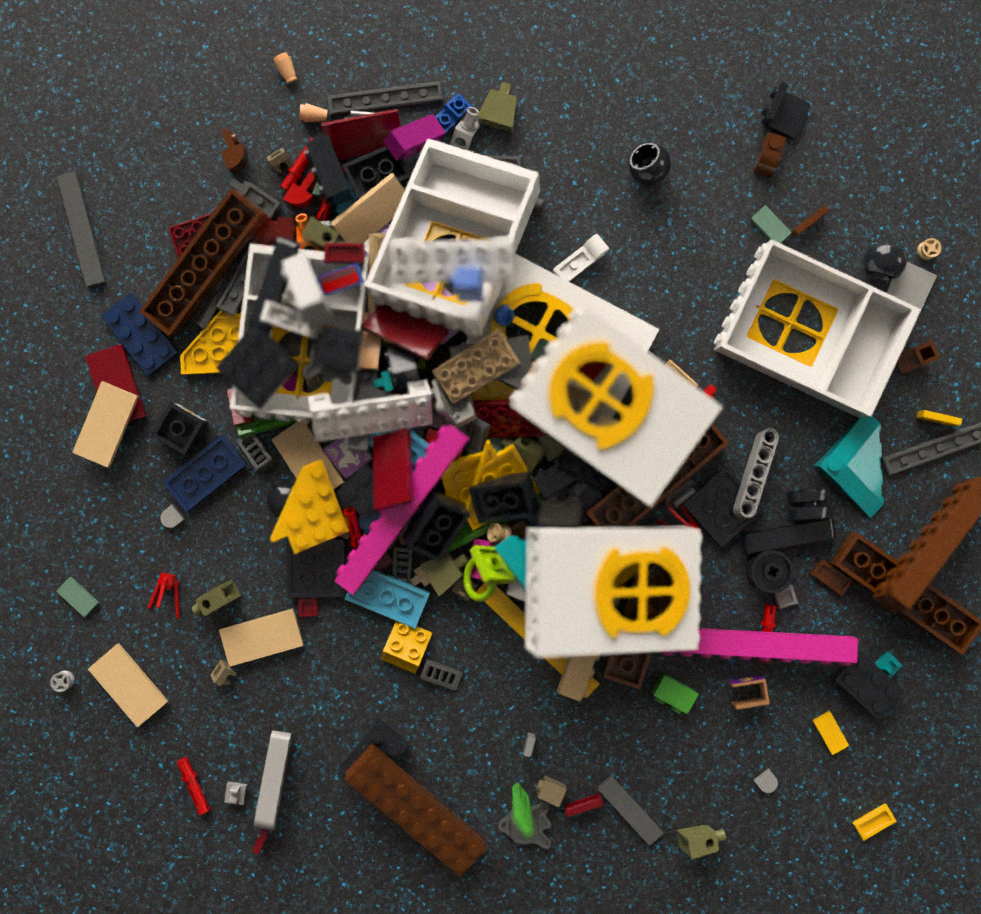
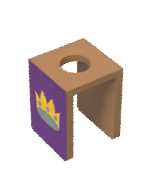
(752, 702)

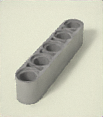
(762, 467)
(273, 780)

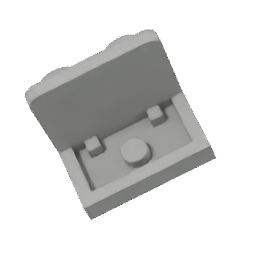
(457, 413)

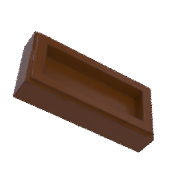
(809, 221)
(831, 577)

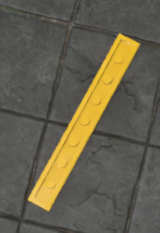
(516, 619)

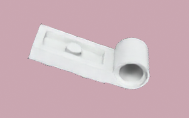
(582, 258)
(288, 320)

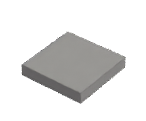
(912, 285)

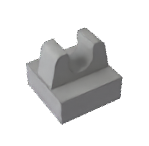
(235, 793)

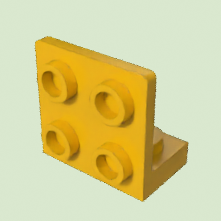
(406, 646)

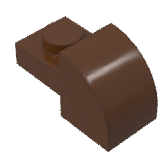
(770, 154)
(235, 155)
(917, 356)

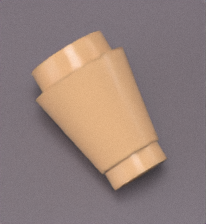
(285, 67)
(311, 113)

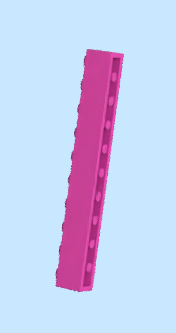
(393, 520)
(774, 645)

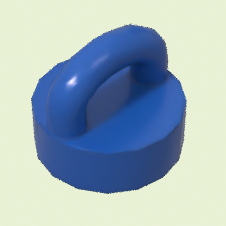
(504, 315)

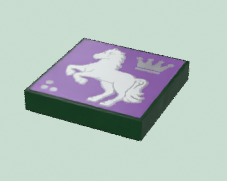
(344, 460)

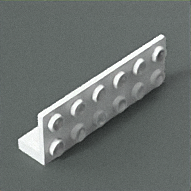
(437, 260)
(371, 415)

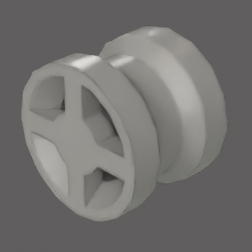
(57, 681)

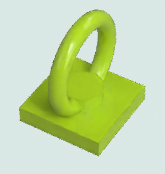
(491, 569)

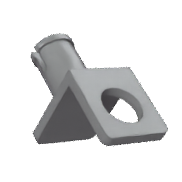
(466, 129)

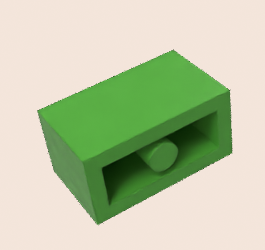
(674, 693)

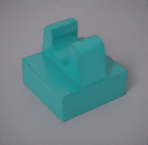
(385, 381)
(888, 664)

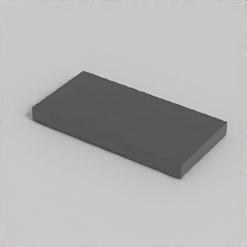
(520, 347)

